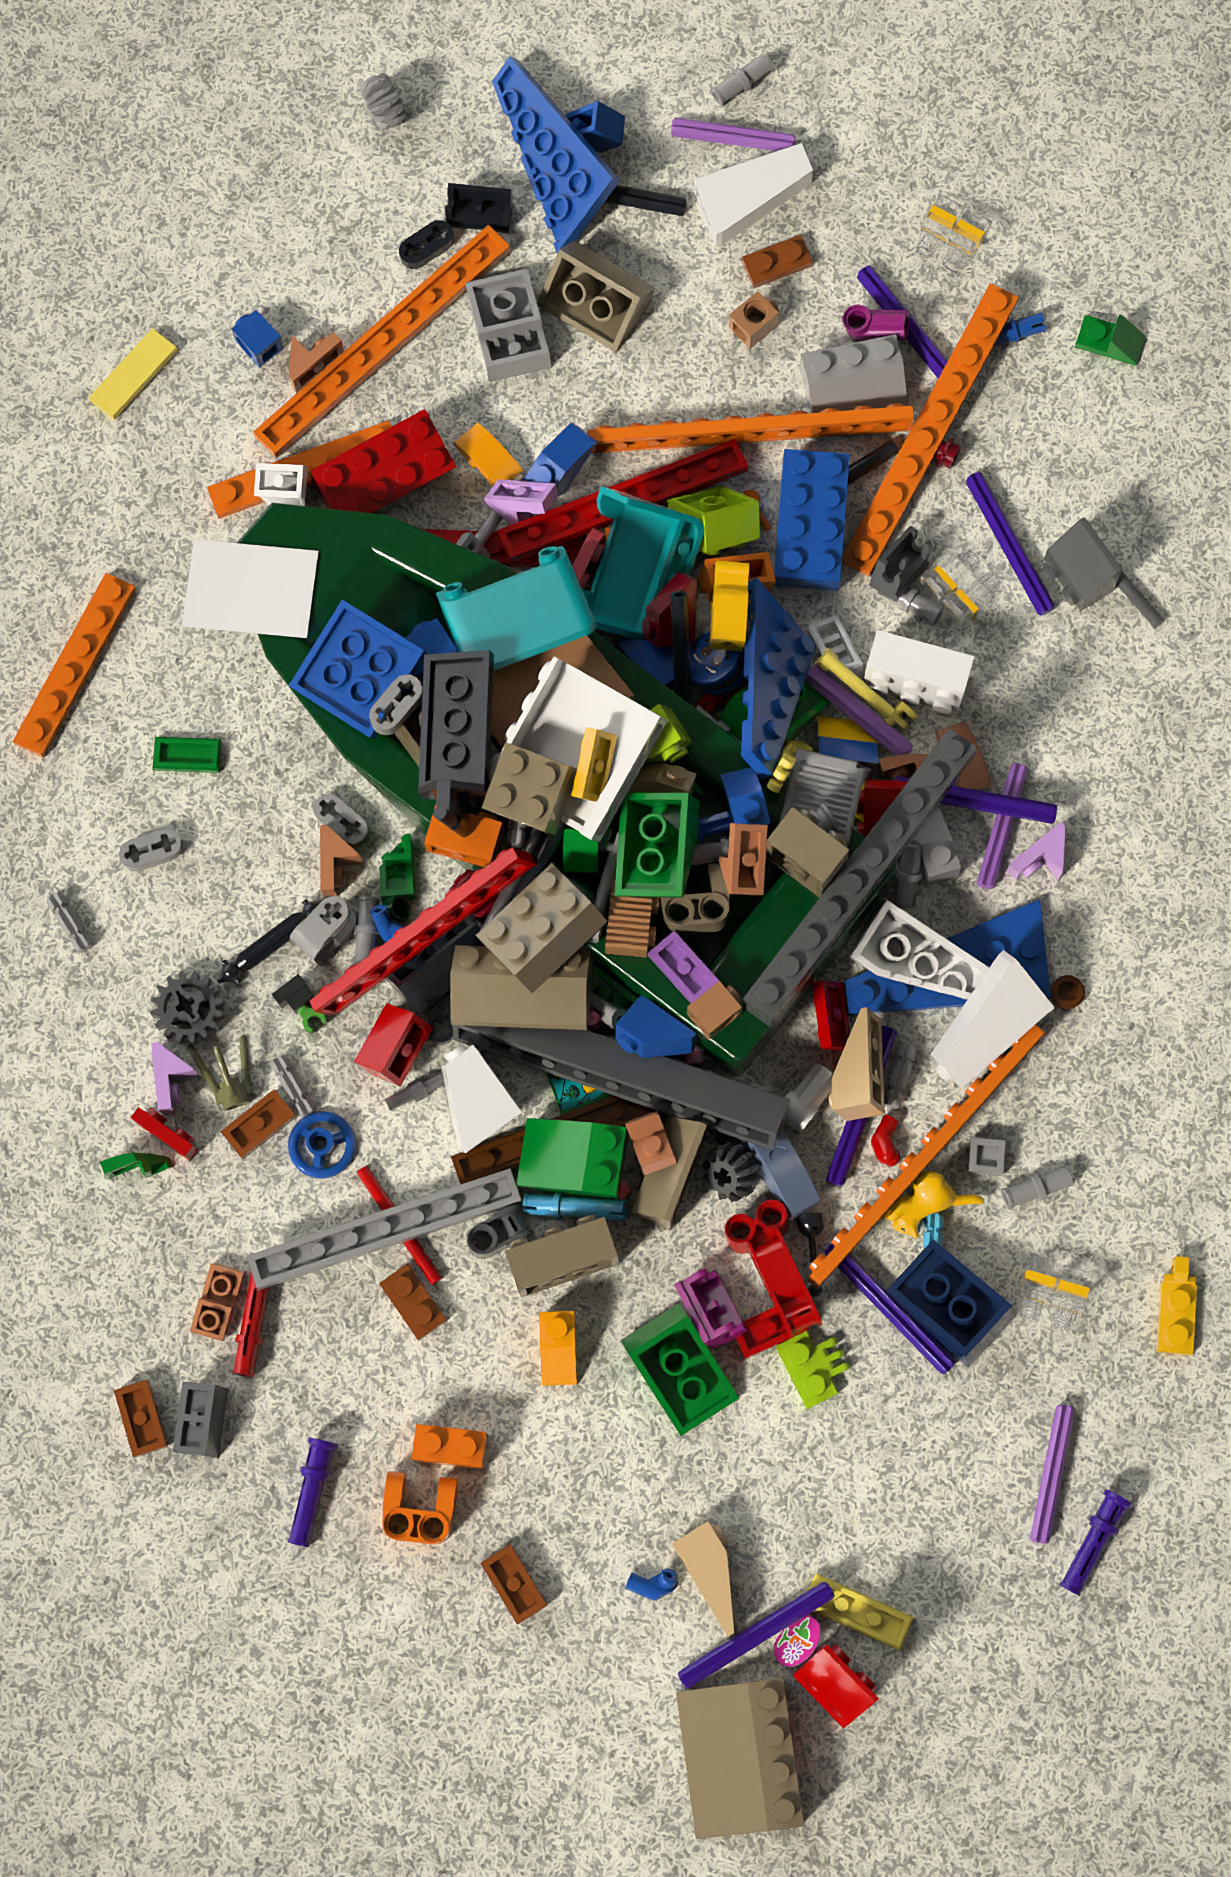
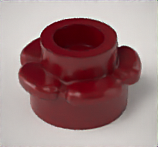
(947, 453)

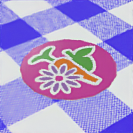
(797, 1641)

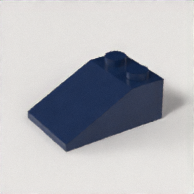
(951, 1303)

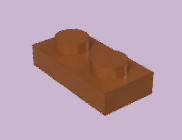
(777, 261)
(258, 1124)
(412, 1302)
(141, 1418)
(513, 1584)

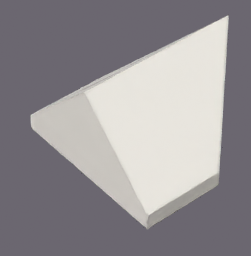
(281, 483)

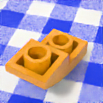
(487, 454)

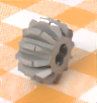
(382, 101)

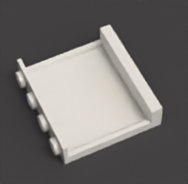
(556, 724)

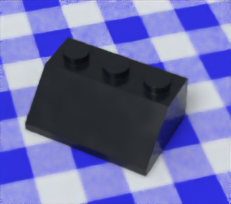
(427, 974)

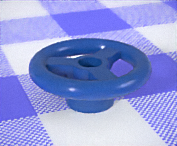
(312, 1136)

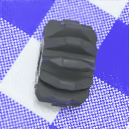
(731, 1171)

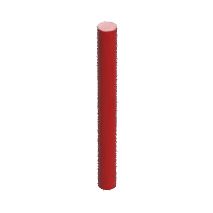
(413, 1245)

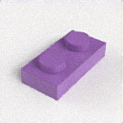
(682, 967)

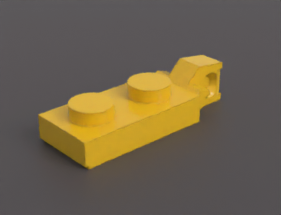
(1177, 1310)

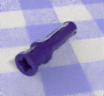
(315, 1474)
(1103, 1526)

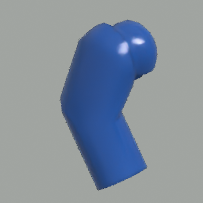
(384, 923)
(655, 1587)

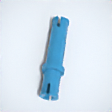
(579, 1207)

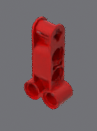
(775, 1265)

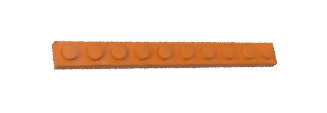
(381, 341)
(757, 429)
(929, 429)
(915, 1164)

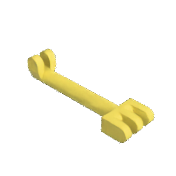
(830, 661)
(785, 764)

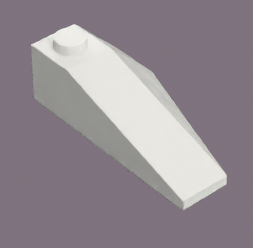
(910, 952)

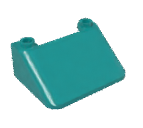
(639, 559)
(520, 612)

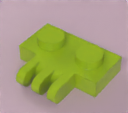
(811, 1367)

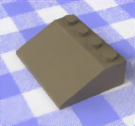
(739, 1758)

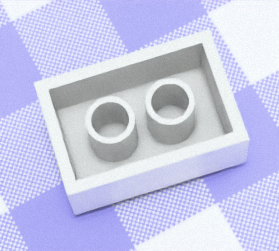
(917, 672)

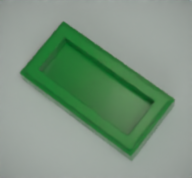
(187, 754)

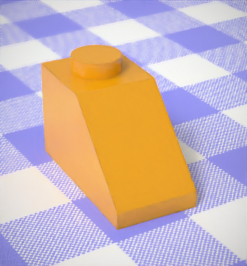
(558, 1348)

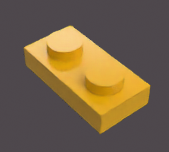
(593, 764)

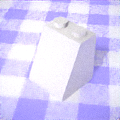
(475, 1097)

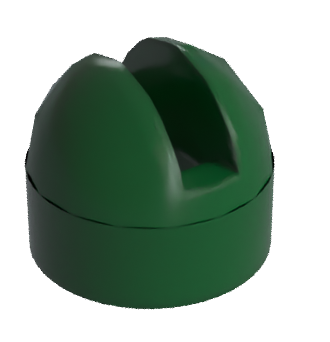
(398, 908)

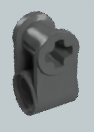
(500, 1231)

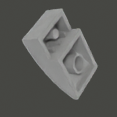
(508, 325)

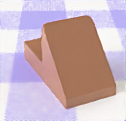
(308, 364)
(334, 852)
(746, 859)
(650, 1142)

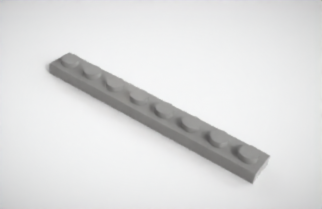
(383, 1229)

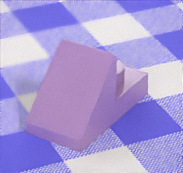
(520, 499)
(1047, 849)
(166, 1069)

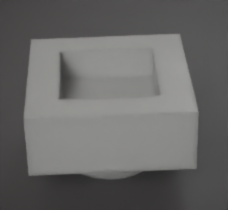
(986, 1156)

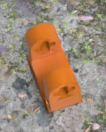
(417, 1519)

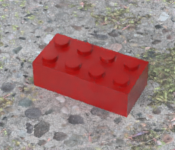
(384, 467)

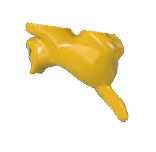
(928, 1196)

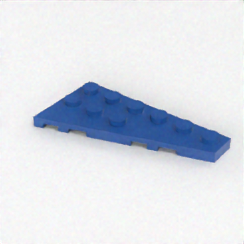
(555, 155)
(776, 666)
(1015, 932)

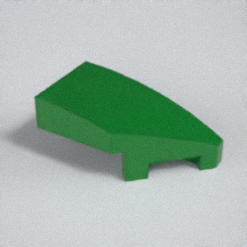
(397, 871)
(149, 1164)

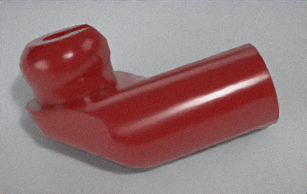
(883, 1144)

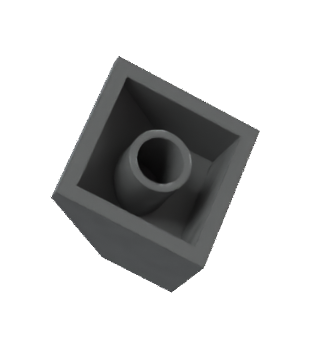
(1082, 565)

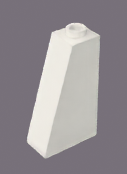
(750, 190)
(990, 1021)

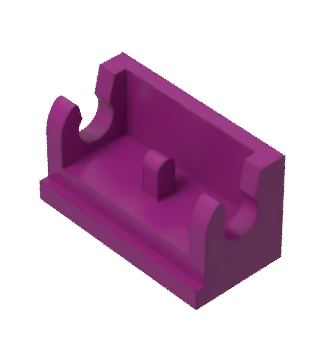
(711, 1308)

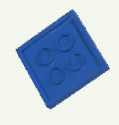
(355, 666)

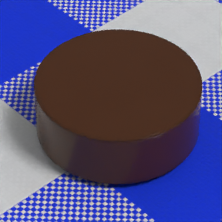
(1067, 992)

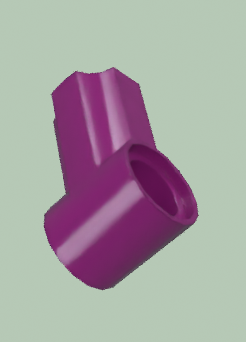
(878, 323)

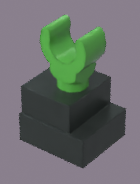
(297, 996)

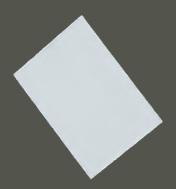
(250, 588)

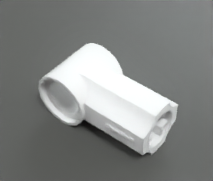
(808, 1097)

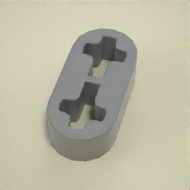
(390, 699)
(346, 814)
(148, 842)

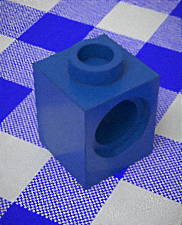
(257, 338)

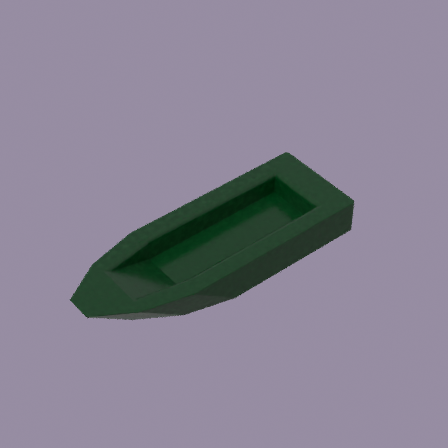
(394, 578)

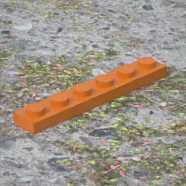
(238, 492)
(74, 665)

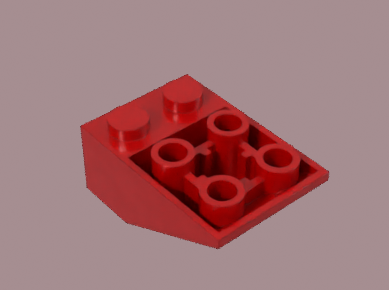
(835, 1685)

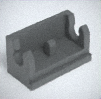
(900, 565)
(200, 1419)

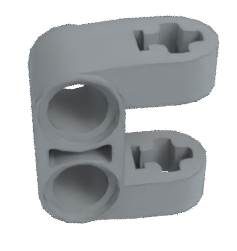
(321, 931)

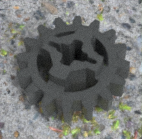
(198, 1000)

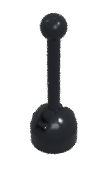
(811, 1226)

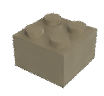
(530, 788)

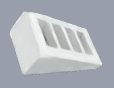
(851, 661)

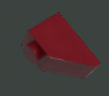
(657, 624)

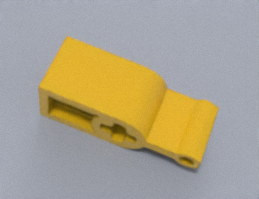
(729, 606)

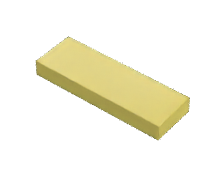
(133, 374)
(864, 1614)

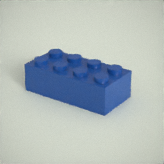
(811, 519)

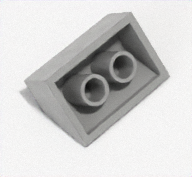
(854, 375)

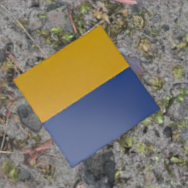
(846, 740)

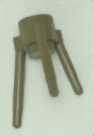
(232, 1091)

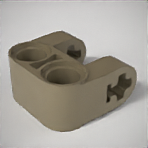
(695, 906)

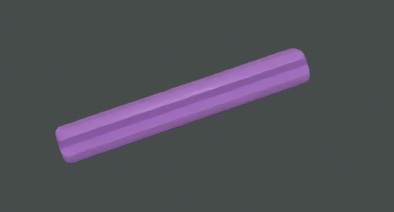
(731, 134)
(857, 711)
(1001, 829)
(1052, 1474)

